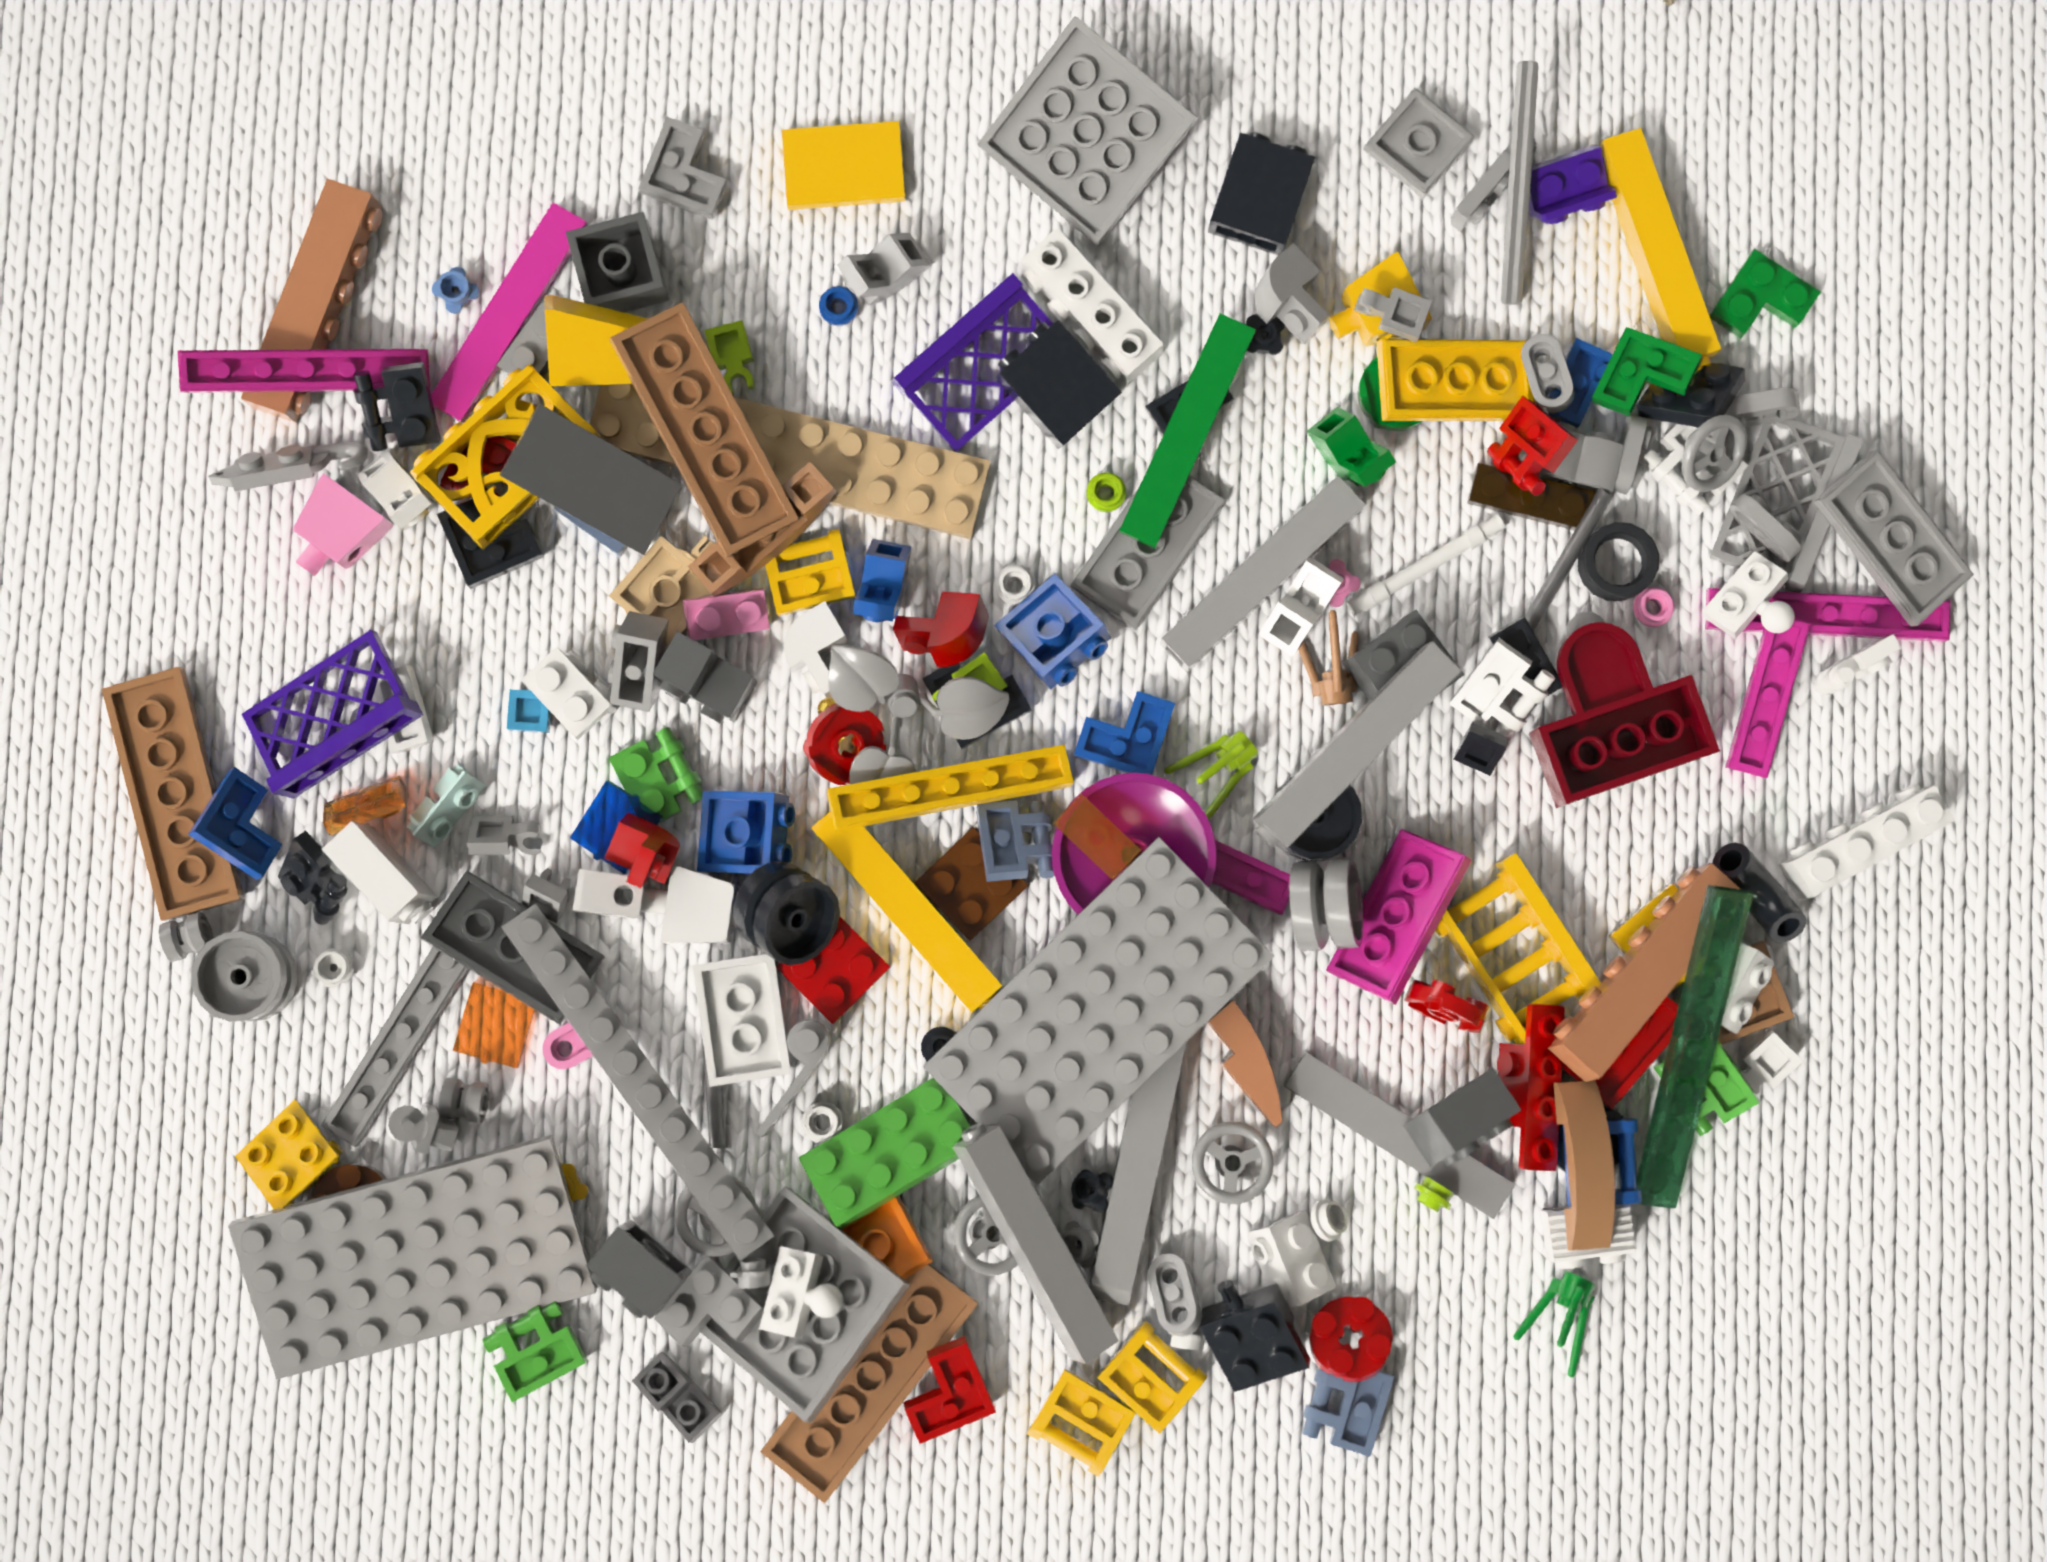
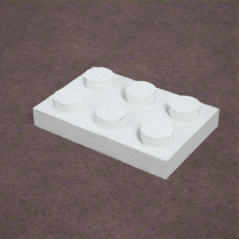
(741, 1019)

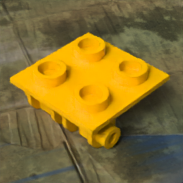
(288, 1156)

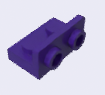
(1569, 185)

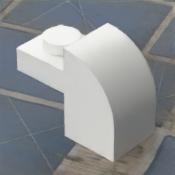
(396, 491)
(1301, 607)
(808, 641)

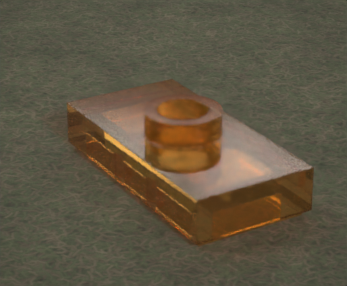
(1097, 836)

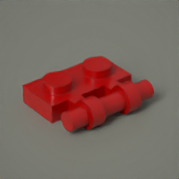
(1539, 436)

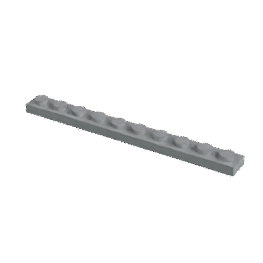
(638, 1082)

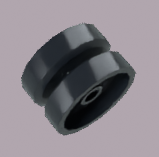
(1332, 833)
(786, 912)

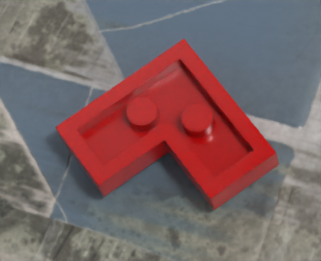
(959, 1398)

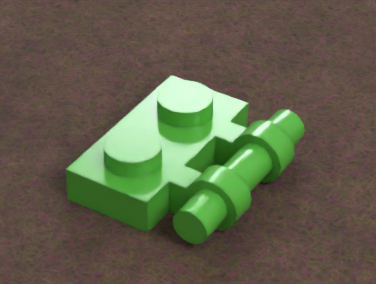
(641, 774)
(1725, 1090)
(539, 1363)

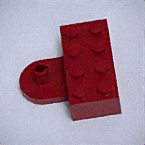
(1618, 720)

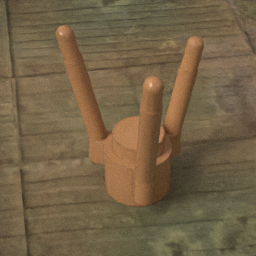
(1336, 686)

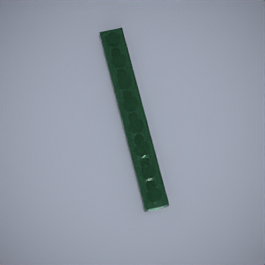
(1692, 1044)

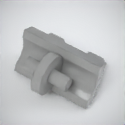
(422, 1128)

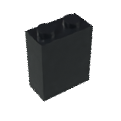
(1261, 193)
(1056, 383)

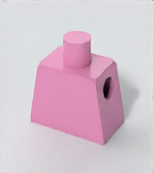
(337, 527)

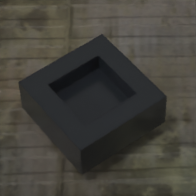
(1481, 748)

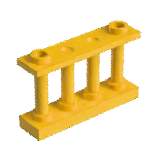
(1533, 913)

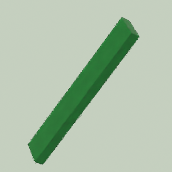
(1187, 430)

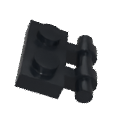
(409, 404)
(310, 878)

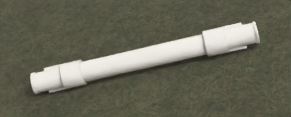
(1468, 540)

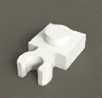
(1769, 1061)

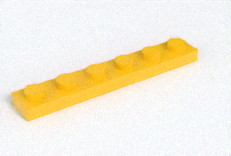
(949, 787)

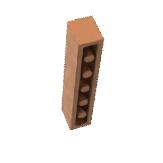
(319, 285)
(1637, 980)

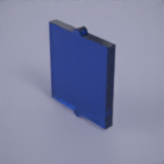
(602, 818)

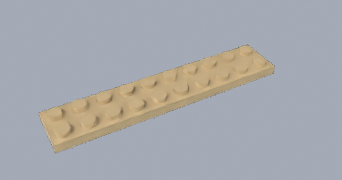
(865, 467)

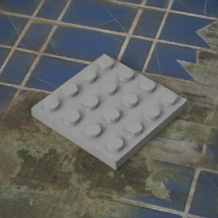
(1087, 131)
(811, 1368)

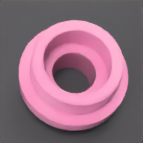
(1664, 602)

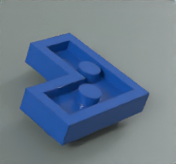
(1586, 367)
(1130, 748)
(227, 829)

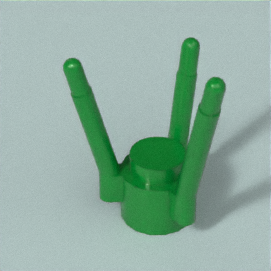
(1576, 1296)

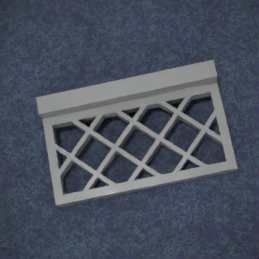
(1814, 522)

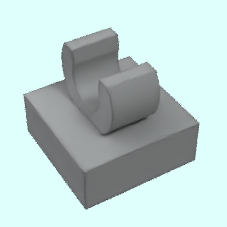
(547, 896)

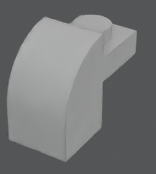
(884, 269)
(1284, 294)

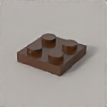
(960, 887)

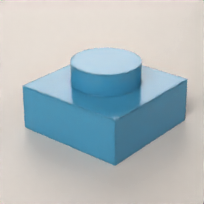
(527, 713)

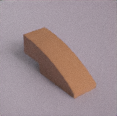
(1248, 1061)

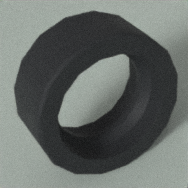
(1640, 540)

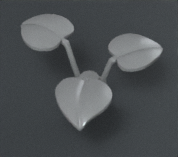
(862, 677)

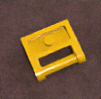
(812, 584)
(1142, 1387)
(1088, 1410)

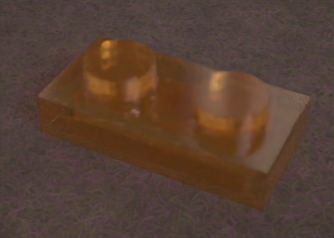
(365, 804)

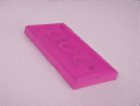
(1401, 915)

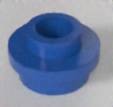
(834, 295)

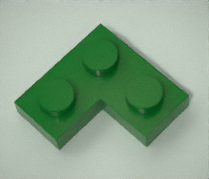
(1763, 285)
(1642, 360)

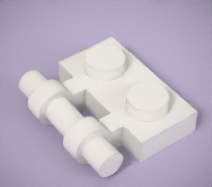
(1663, 469)
(1857, 665)
(1492, 682)

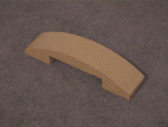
(808, 495)
(1589, 1165)

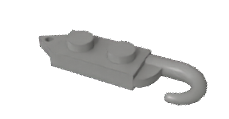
(286, 465)

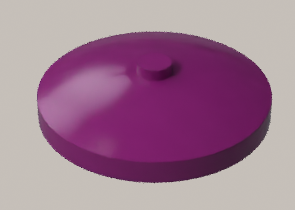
(1143, 810)

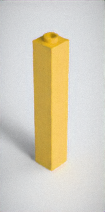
(1657, 246)
(911, 913)

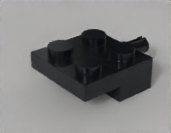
(1253, 1336)

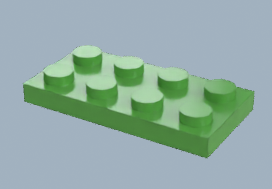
(886, 1153)

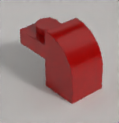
(950, 635)
(643, 849)

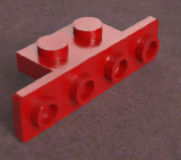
(1529, 1077)

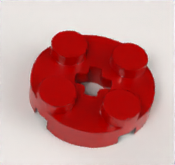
(827, 730)
(1441, 1005)
(1341, 1360)

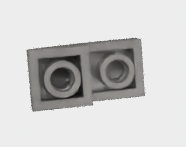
(677, 1397)

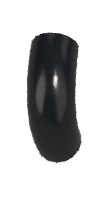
(1770, 902)

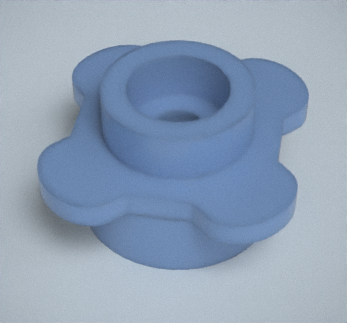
(455, 278)

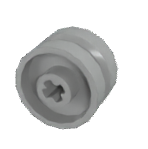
(1326, 904)
(220, 981)

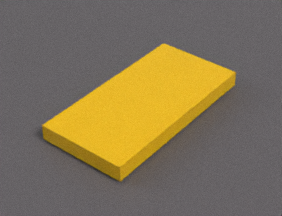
(1450, 379)

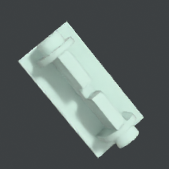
(434, 820)

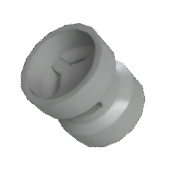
(184, 937)
(464, 1100)

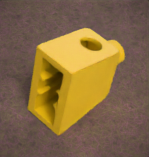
(1381, 279)

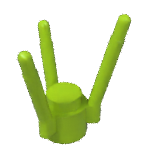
(1234, 753)

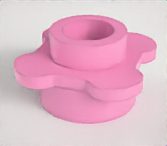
(1349, 584)

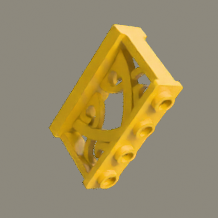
(495, 511)

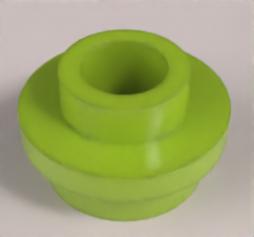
(1109, 480)
(1433, 1194)

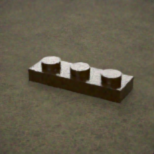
(1556, 505)

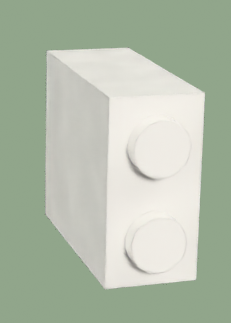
(380, 874)

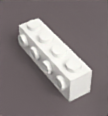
(1091, 307)
(1866, 842)

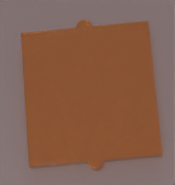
(494, 1026)

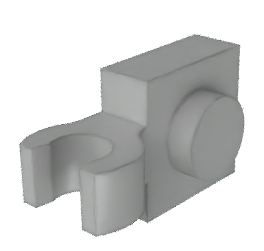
(1400, 313)
(498, 833)

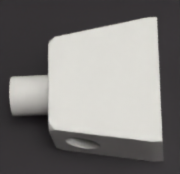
(596, 896)
(698, 909)

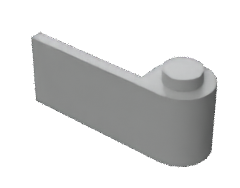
(809, 1044)

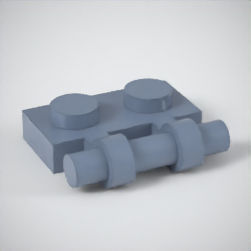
(1003, 842)
(1358, 1414)

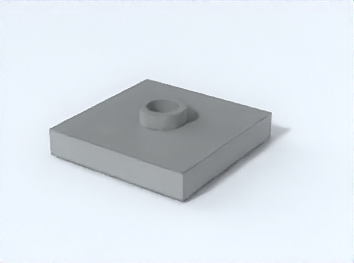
(1419, 143)

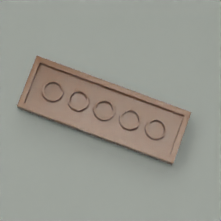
(704, 429)
(168, 791)
(874, 1388)

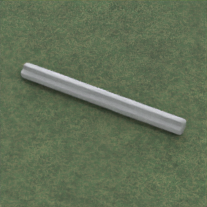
(1519, 182)

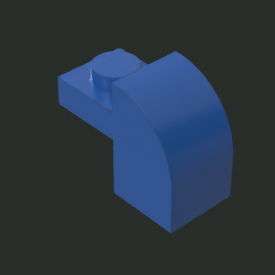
(882, 581)

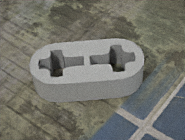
(1765, 406)

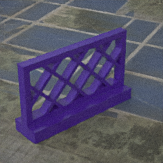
(952, 345)
(337, 747)

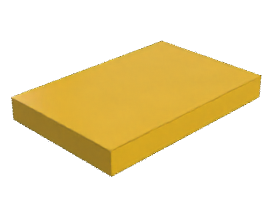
(843, 165)

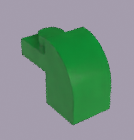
(1349, 449)

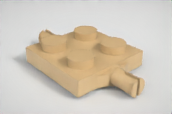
(661, 583)

